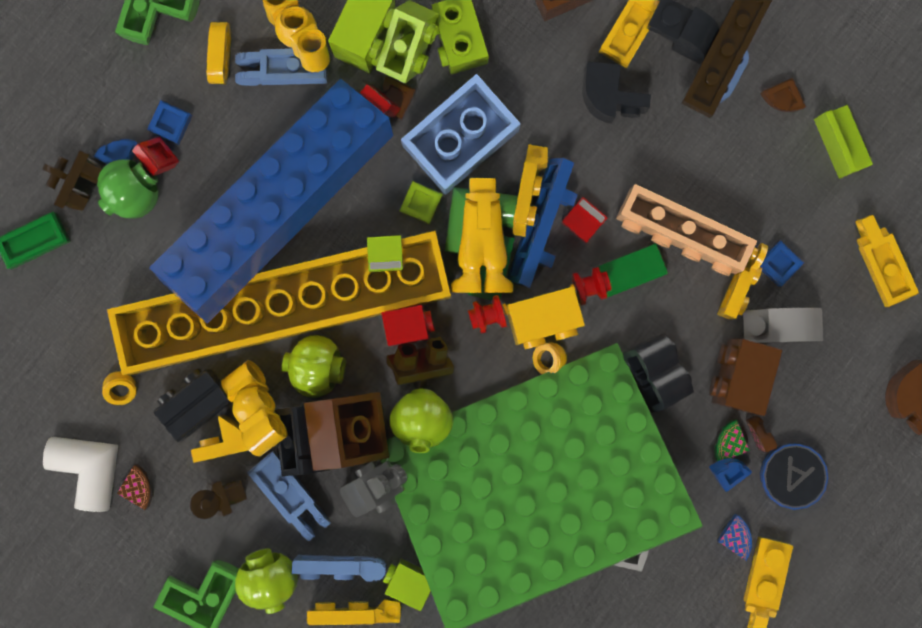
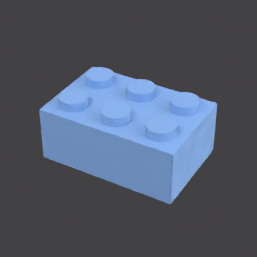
(460, 134)

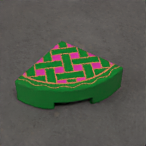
(730, 442)

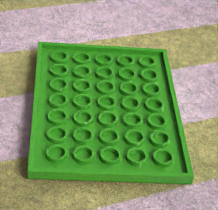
(540, 489)

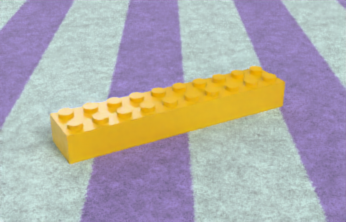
(278, 306)

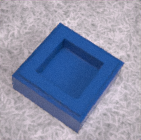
(169, 122)
(780, 263)

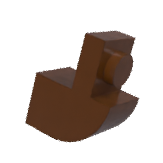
(905, 395)

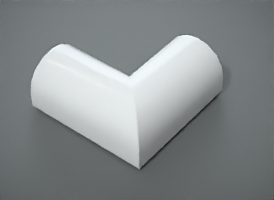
(94, 464)

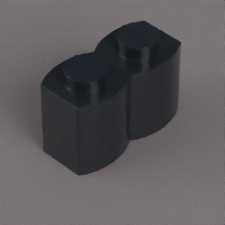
(659, 372)

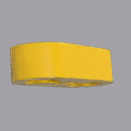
(218, 52)

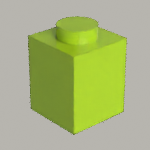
(407, 584)

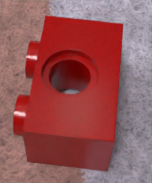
(407, 325)

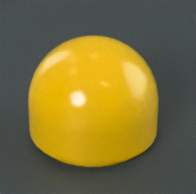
(559, 357)
(116, 378)

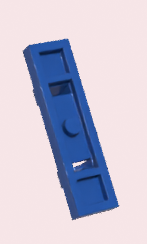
(531, 247)

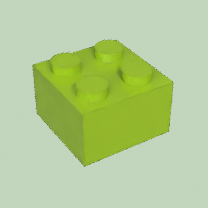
(361, 32)

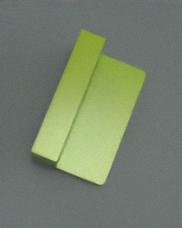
(843, 141)

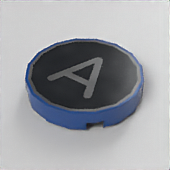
(794, 476)

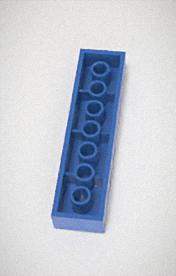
(273, 200)

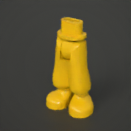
(482, 241)

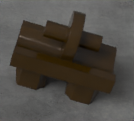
(68, 194)
(420, 364)
(217, 499)

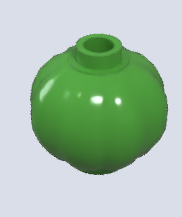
(127, 189)

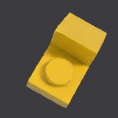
(213, 448)

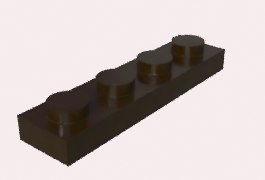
(725, 55)

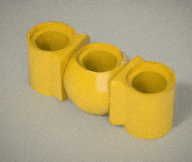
(300, 39)
(254, 408)

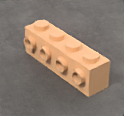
(685, 229)

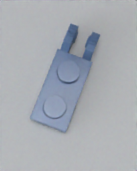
(276, 68)
(287, 494)
(340, 566)

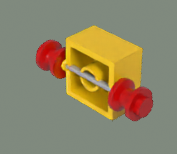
(545, 314)

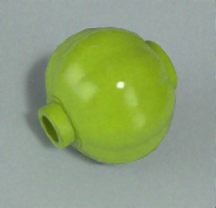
(314, 366)
(421, 420)
(266, 580)

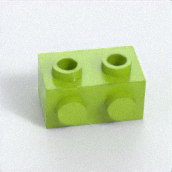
(460, 36)
(407, 41)

